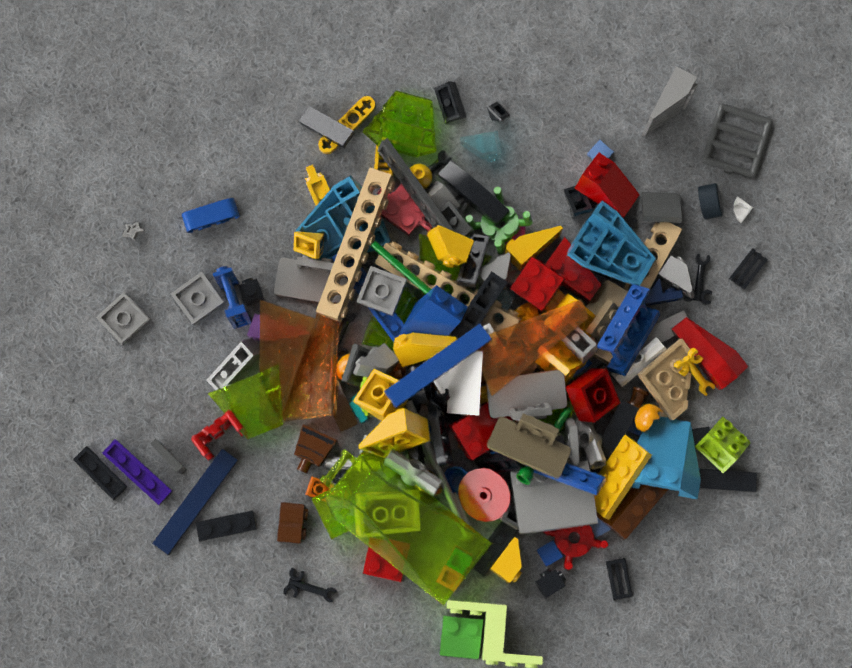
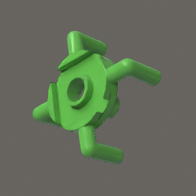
(504, 234)

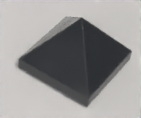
(497, 112)

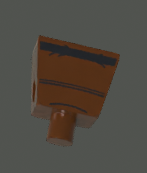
(312, 448)

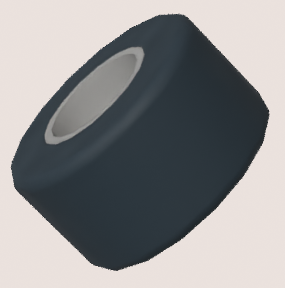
(710, 201)

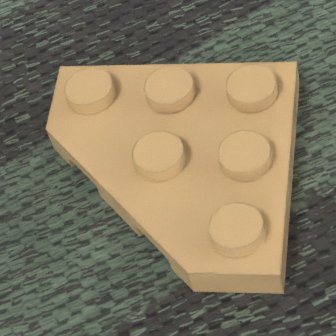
(666, 383)

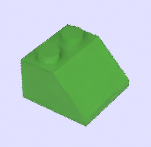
(461, 637)

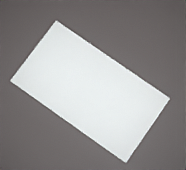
(465, 386)

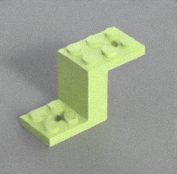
(494, 633)

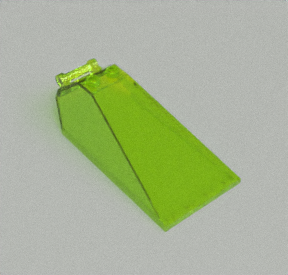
(403, 524)

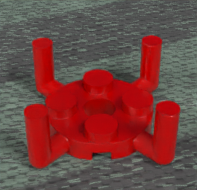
(215, 431)
(578, 549)

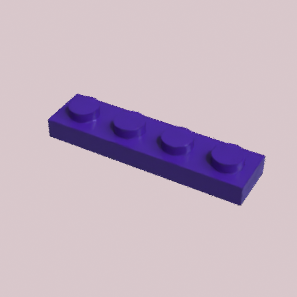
(137, 472)

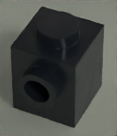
(251, 291)
(550, 582)

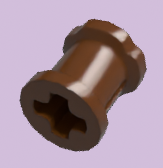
(638, 397)

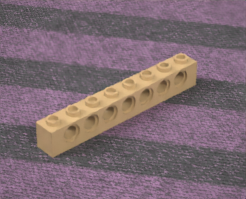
(373, 180)
(670, 234)
(444, 278)

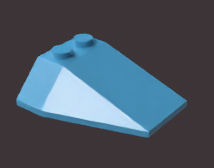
(333, 216)
(611, 247)
(672, 458)

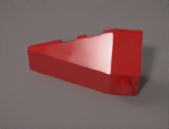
(719, 360)

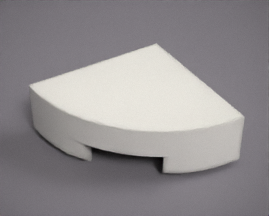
(741, 209)

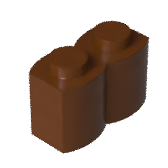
(291, 523)

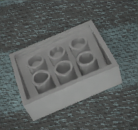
(674, 97)
(551, 504)

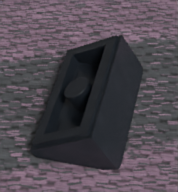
(450, 102)

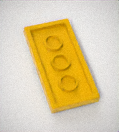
(620, 474)

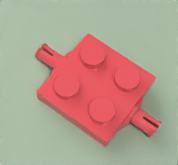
(404, 212)

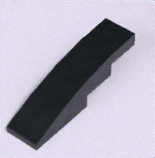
(474, 193)
(480, 304)
(616, 429)

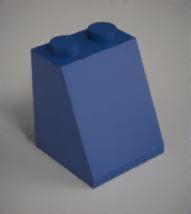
(435, 314)

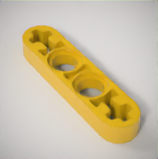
(344, 120)

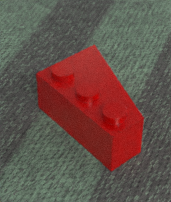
(578, 278)

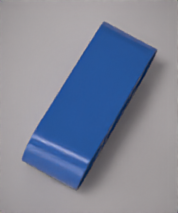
(213, 213)

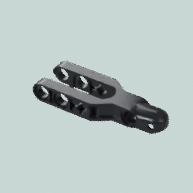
(437, 423)

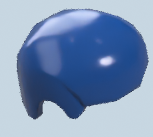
(454, 476)

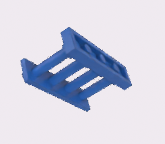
(235, 313)
(624, 341)

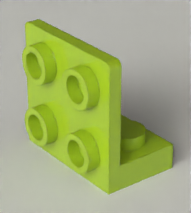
(723, 444)

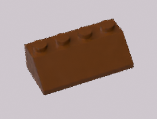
(633, 509)

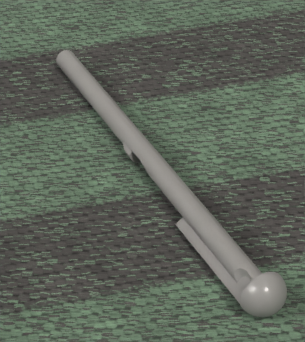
(452, 498)

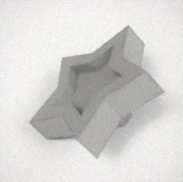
(133, 230)

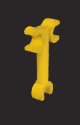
(688, 364)

